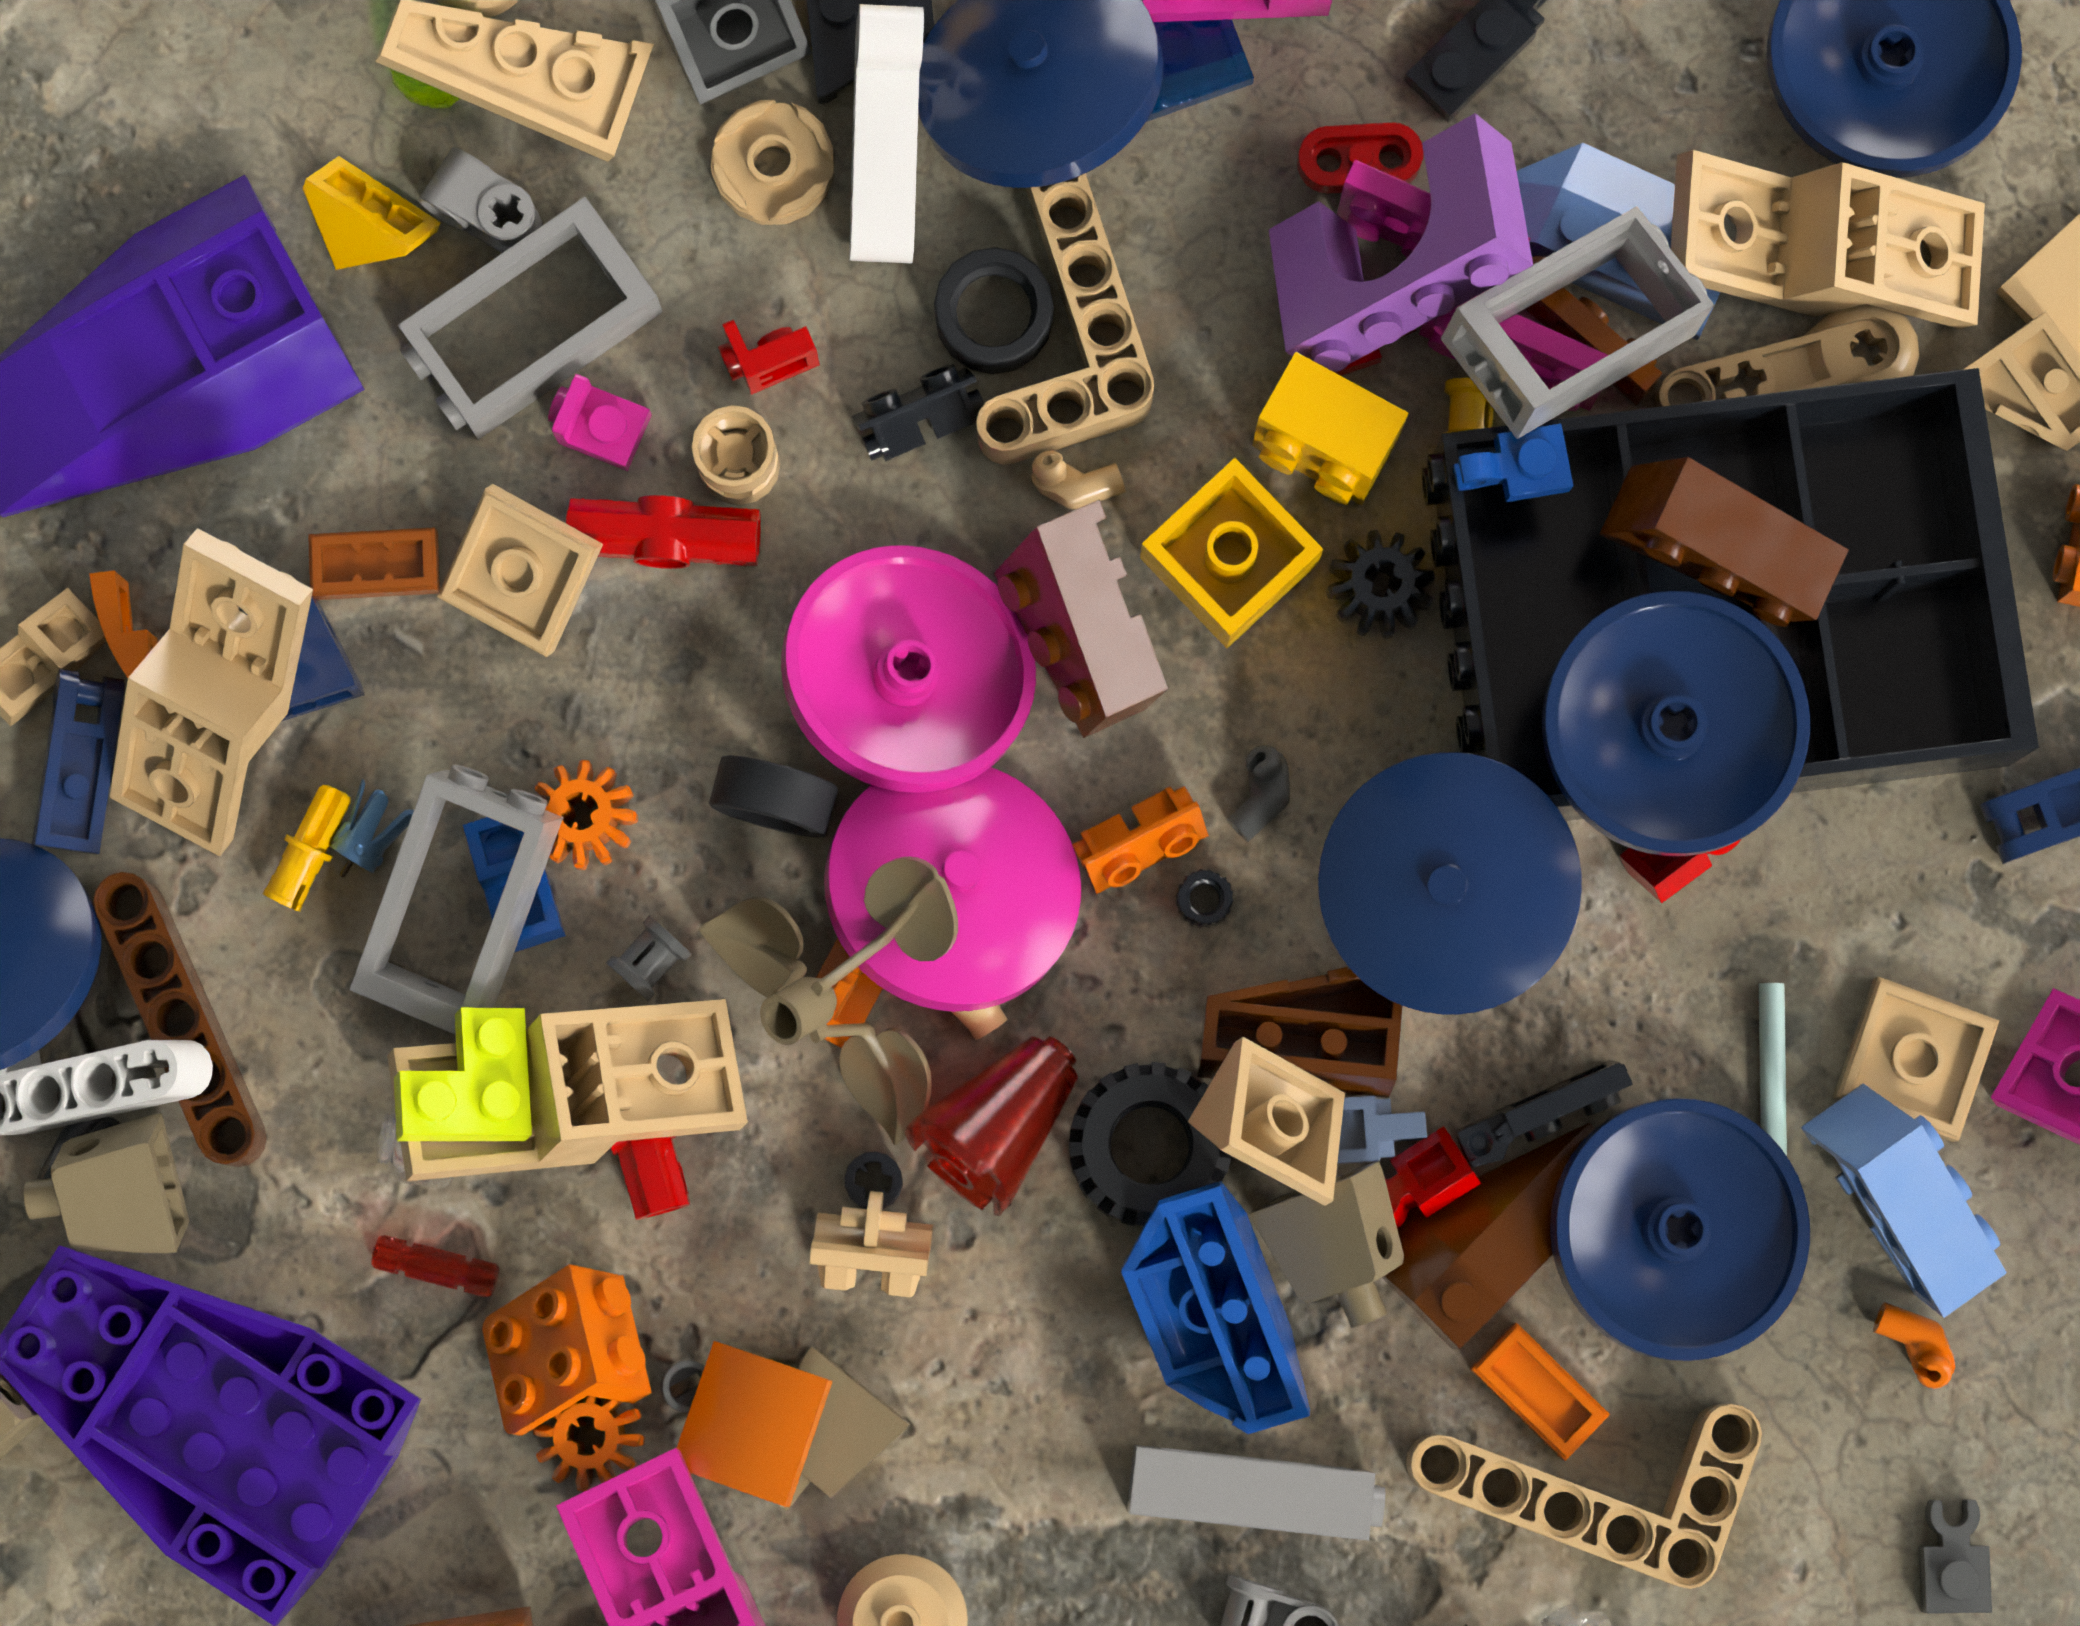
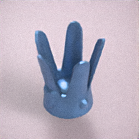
(354, 839)

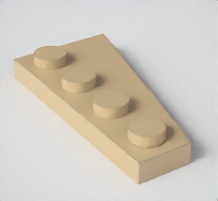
(536, 76)

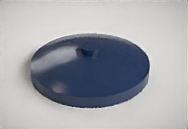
(1894, 79)
(1038, 86)
(1676, 723)
(1450, 883)
(45, 948)
(1680, 1229)

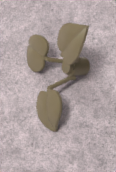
(763, 947)

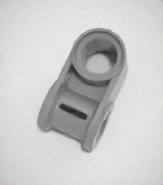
(477, 199)
(1270, 1605)

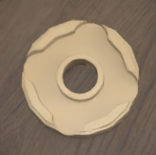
(780, 197)

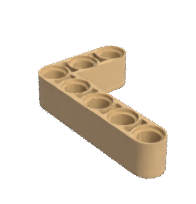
(1084, 309)
(1596, 1510)

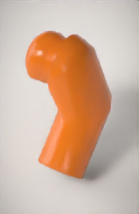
(1923, 1341)

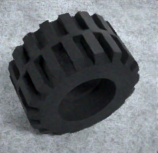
(1093, 1129)

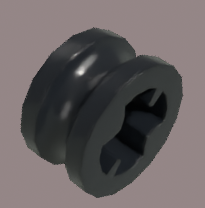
(889, 1168)

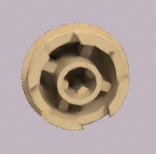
(902, 1593)

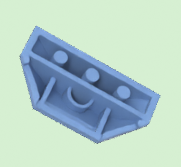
(1583, 191)

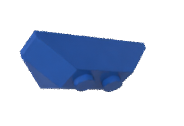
(1215, 1310)

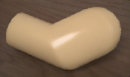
(1070, 486)

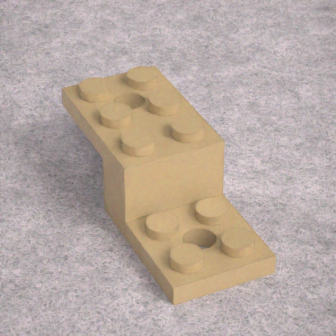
(1828, 239)
(209, 691)
(597, 1086)

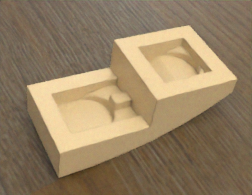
(51, 639)

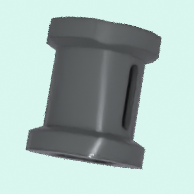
(649, 958)

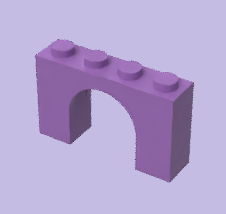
(1469, 245)

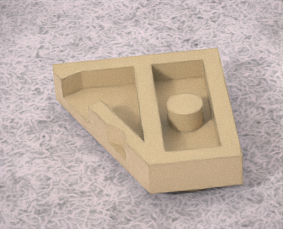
(2035, 382)

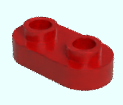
(1358, 143)

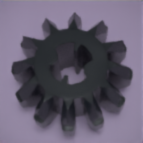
(1402, 579)

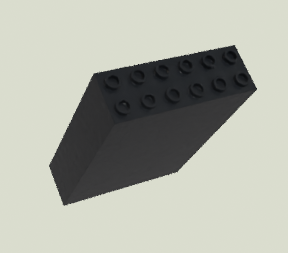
(1916, 642)

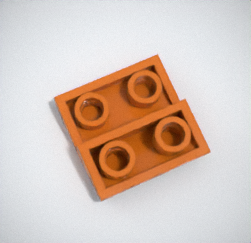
(752, 1423)

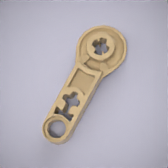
(1814, 359)

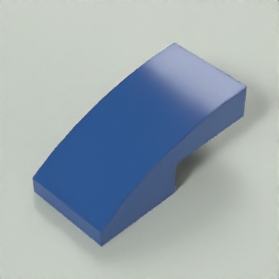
(493, 854)

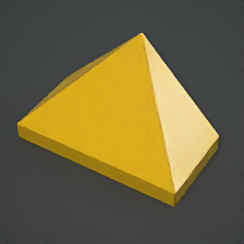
(363, 217)

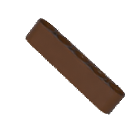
(157, 998)

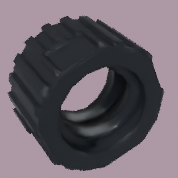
(1212, 879)

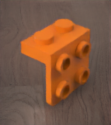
(564, 1344)

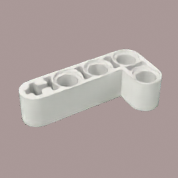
(885, 133)
(87, 1084)

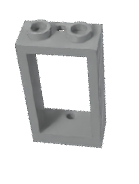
(635, 311)
(1507, 376)
(416, 994)
(1254, 1492)

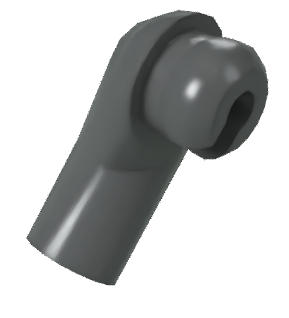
(1268, 791)

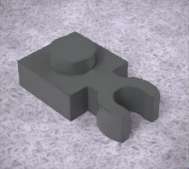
(1954, 1573)

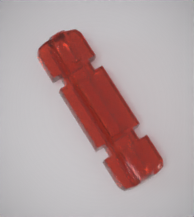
(435, 1266)

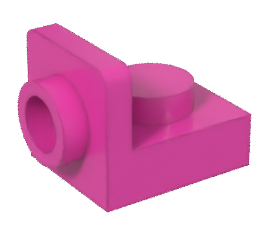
(598, 422)

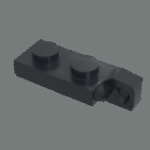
(1474, 53)
(1540, 1112)

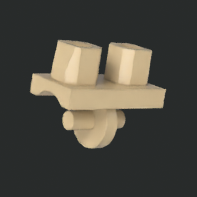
(871, 1242)

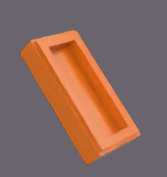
(1539, 1391)

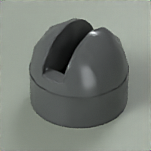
(674, 1374)

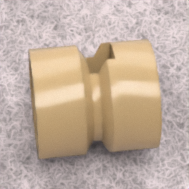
(736, 455)

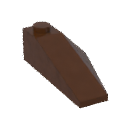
(1482, 1245)

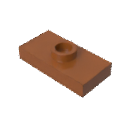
(374, 563)

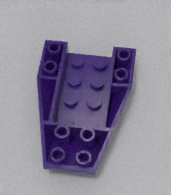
(167, 358)
(208, 1421)

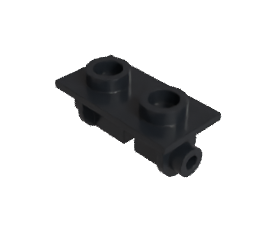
(895, 416)

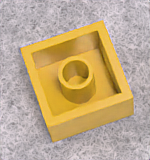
(1327, 430)
(1230, 553)

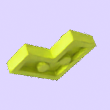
(484, 1097)

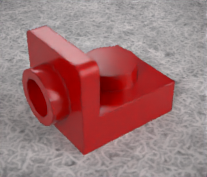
(777, 358)

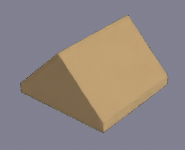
(1274, 1119)

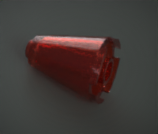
(997, 1122)

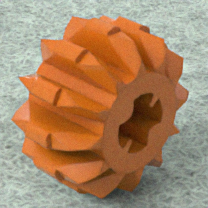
(604, 819)
(572, 1450)

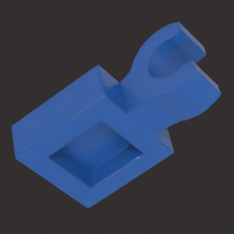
(1524, 466)

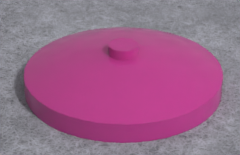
(907, 669)
(1006, 873)

